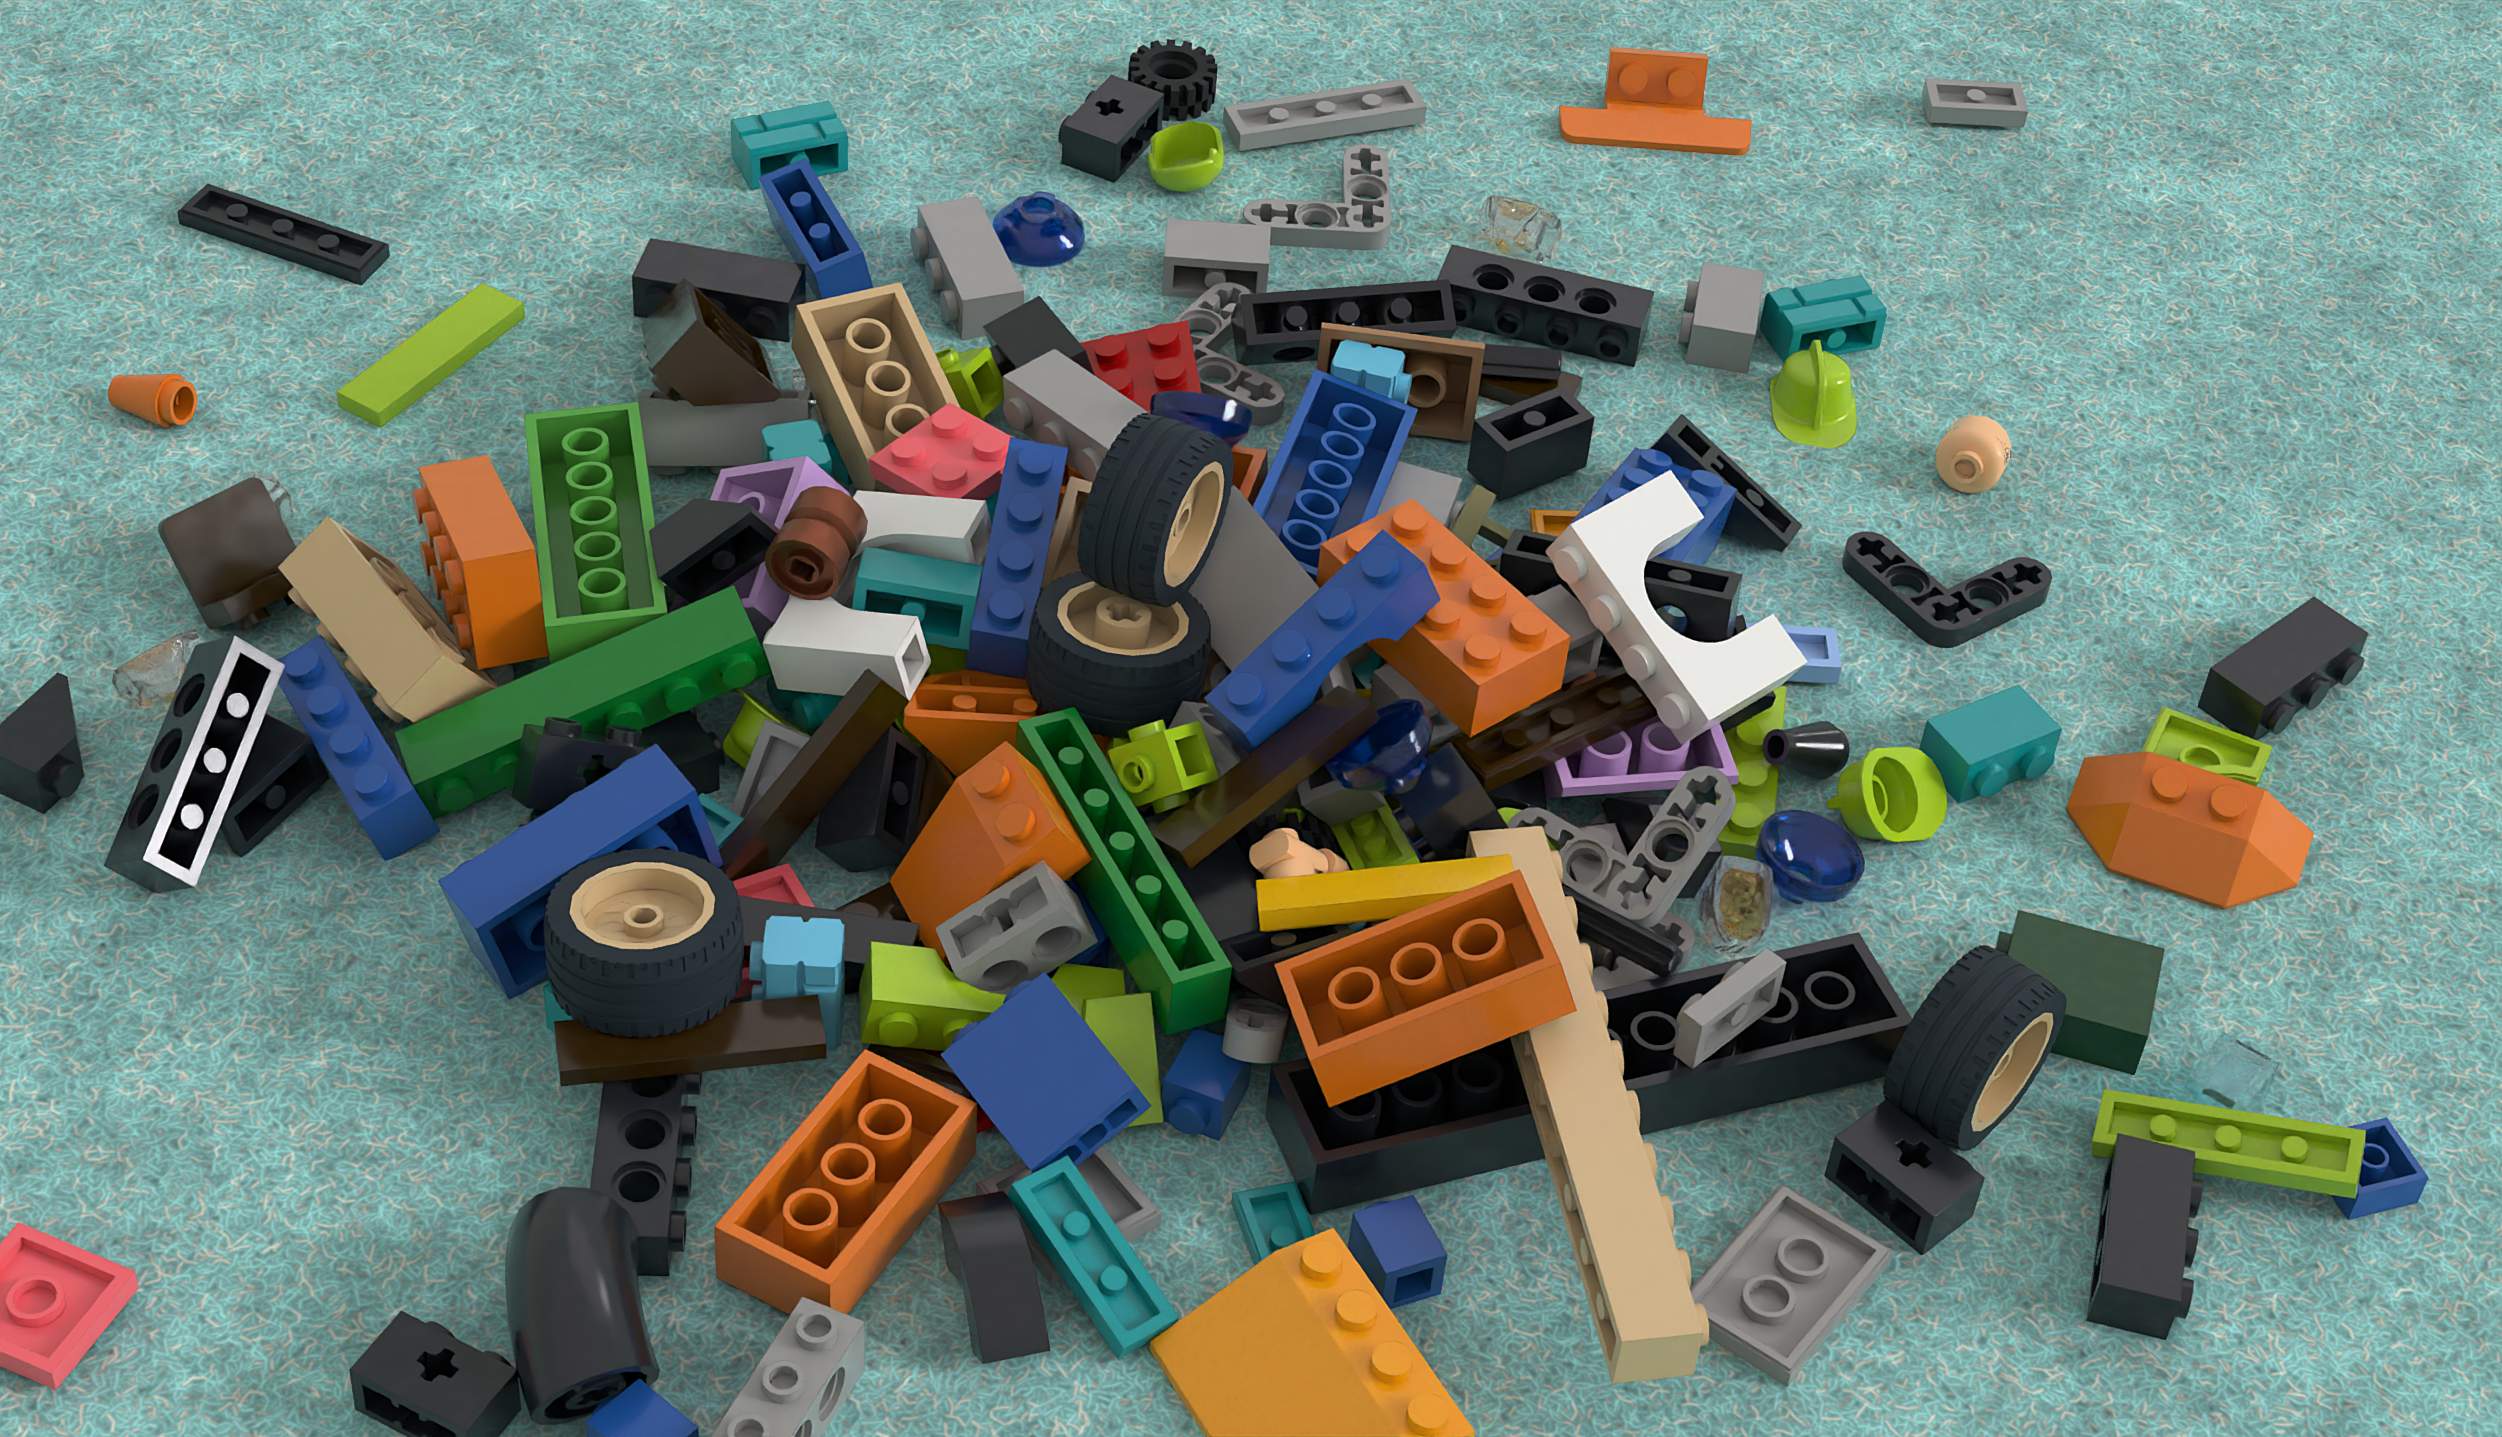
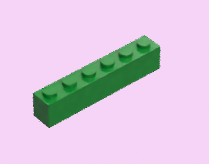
(621, 682)
(1130, 878)

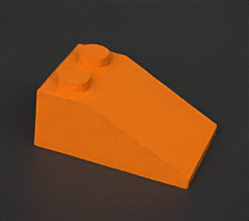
(982, 835)

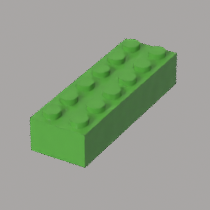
(592, 525)

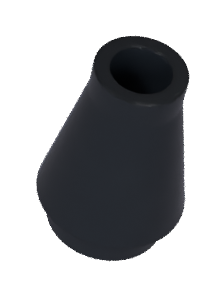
(1812, 749)

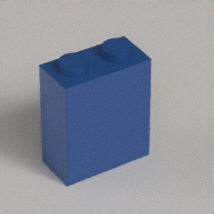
(1044, 1076)

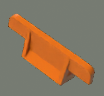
(1655, 104)

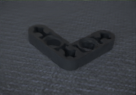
(1881, 565)

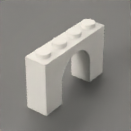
(829, 646)
(1684, 679)

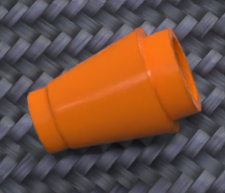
(155, 397)

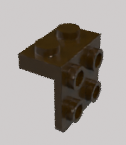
(231, 554)

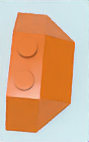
(970, 714)
(2187, 829)

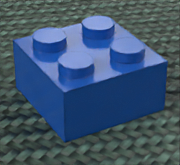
(2388, 1173)

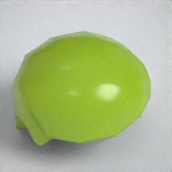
(1186, 156)

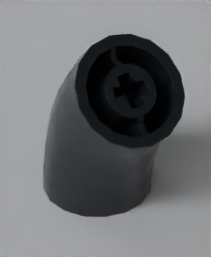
(575, 1303)

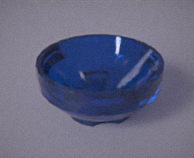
(1036, 239)
(1204, 411)
(1388, 751)
(1813, 848)

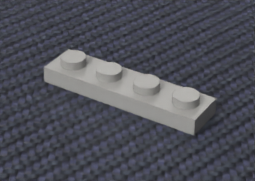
(1324, 114)

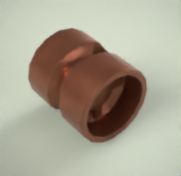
(816, 543)

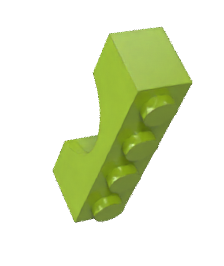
(921, 1004)

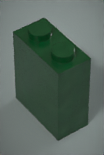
(2106, 986)

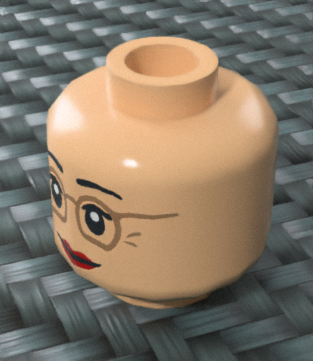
(1973, 454)

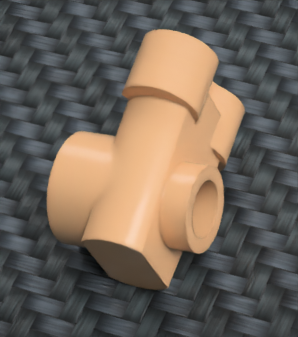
(1284, 855)

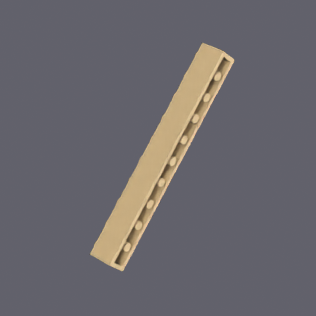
(1596, 1152)

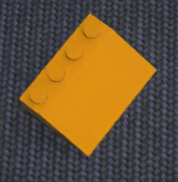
(1304, 1354)

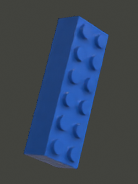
(1332, 465)

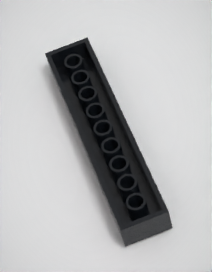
(1473, 1116)

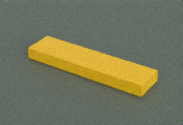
(1369, 892)

